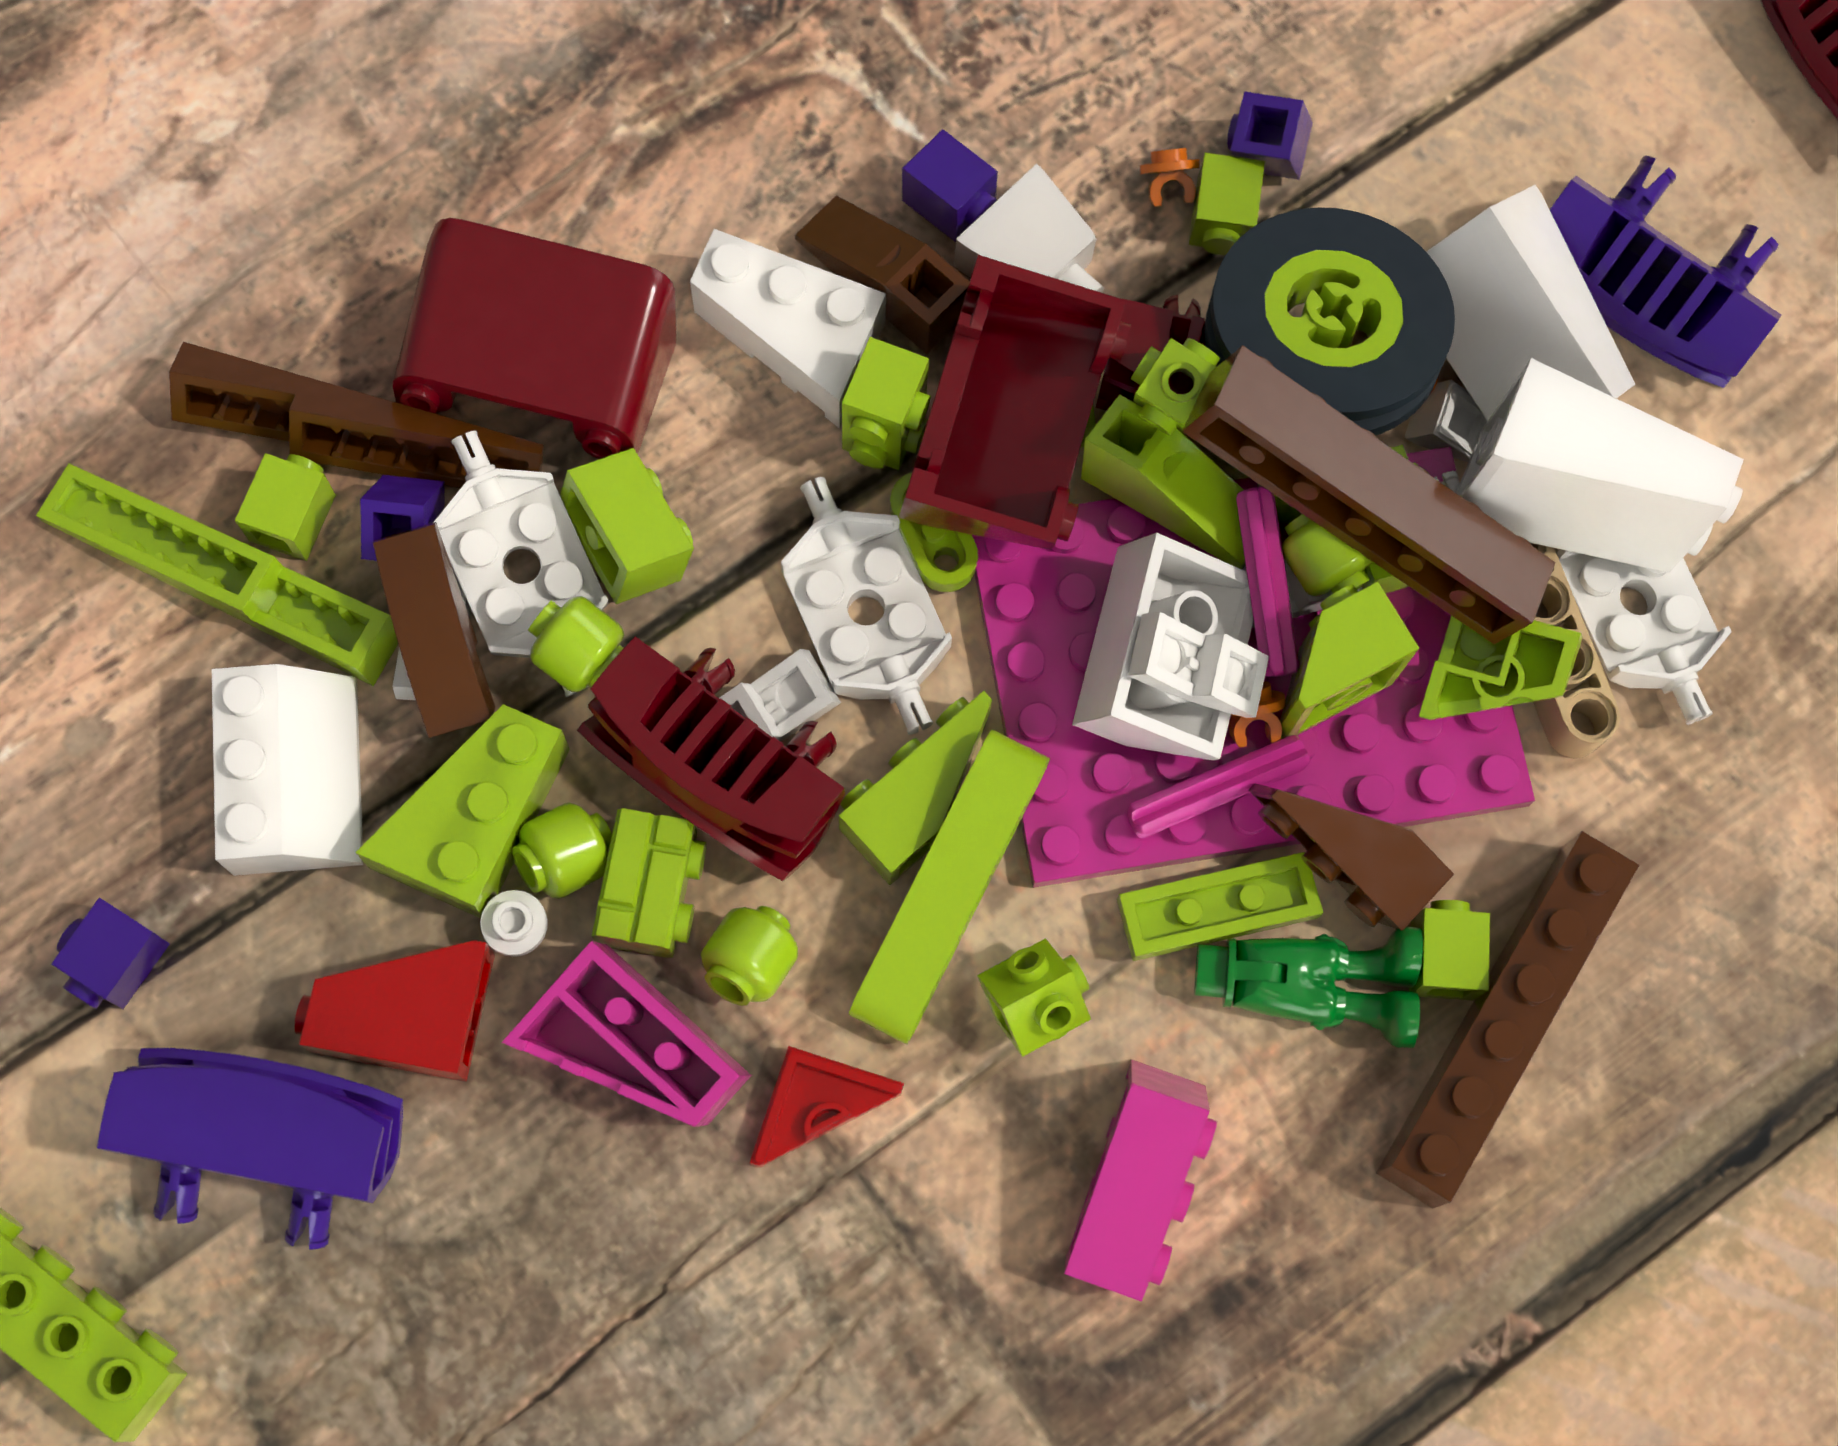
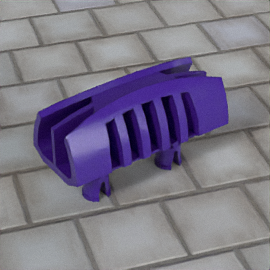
(1658, 290)
(253, 1124)

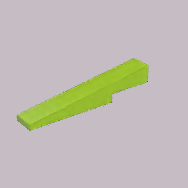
(222, 573)

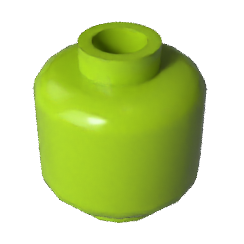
(1321, 559)
(575, 642)
(562, 850)
(749, 955)

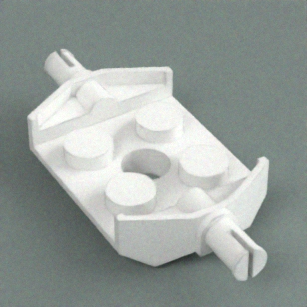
(506, 513)
(854, 558)
(1649, 649)

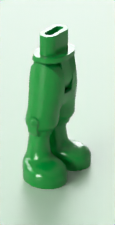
(1299, 976)

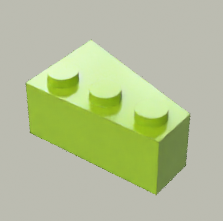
(467, 817)

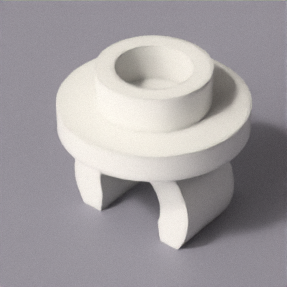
(514, 923)

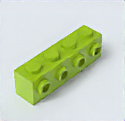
(79, 1341)

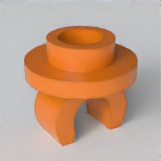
(1170, 167)
(1270, 702)

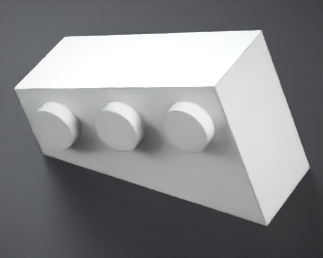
(788, 316)

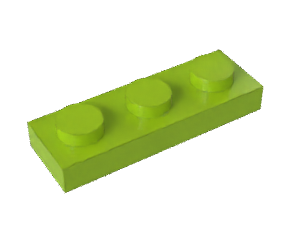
(1219, 906)

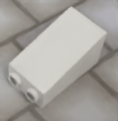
(1520, 301)
(1597, 474)

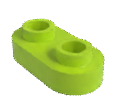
(929, 542)

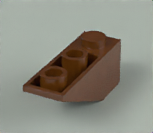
(919, 285)
(1375, 861)

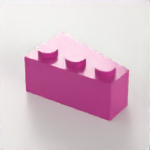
(630, 1038)
(1141, 1182)

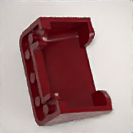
(538, 332)
(1014, 406)

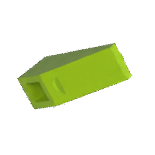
(1164, 480)
(903, 811)

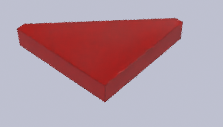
(814, 1099)

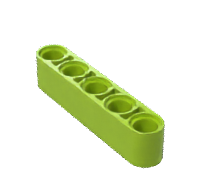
(949, 886)

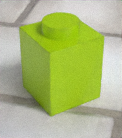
(1225, 201)
(286, 505)
(1453, 951)

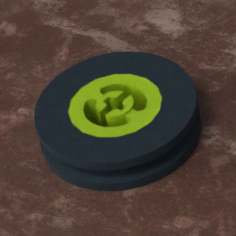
(1351, 278)

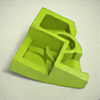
(1489, 676)

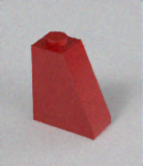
(402, 1012)

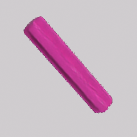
(1267, 580)
(1217, 786)

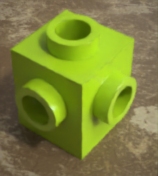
(1160, 404)
(1036, 996)

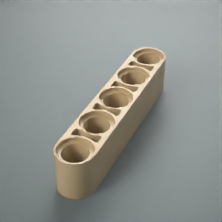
(1587, 686)

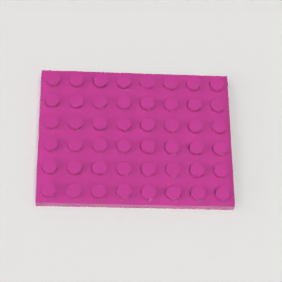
(1368, 759)

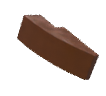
(433, 630)

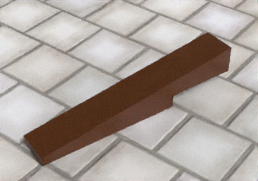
(331, 421)

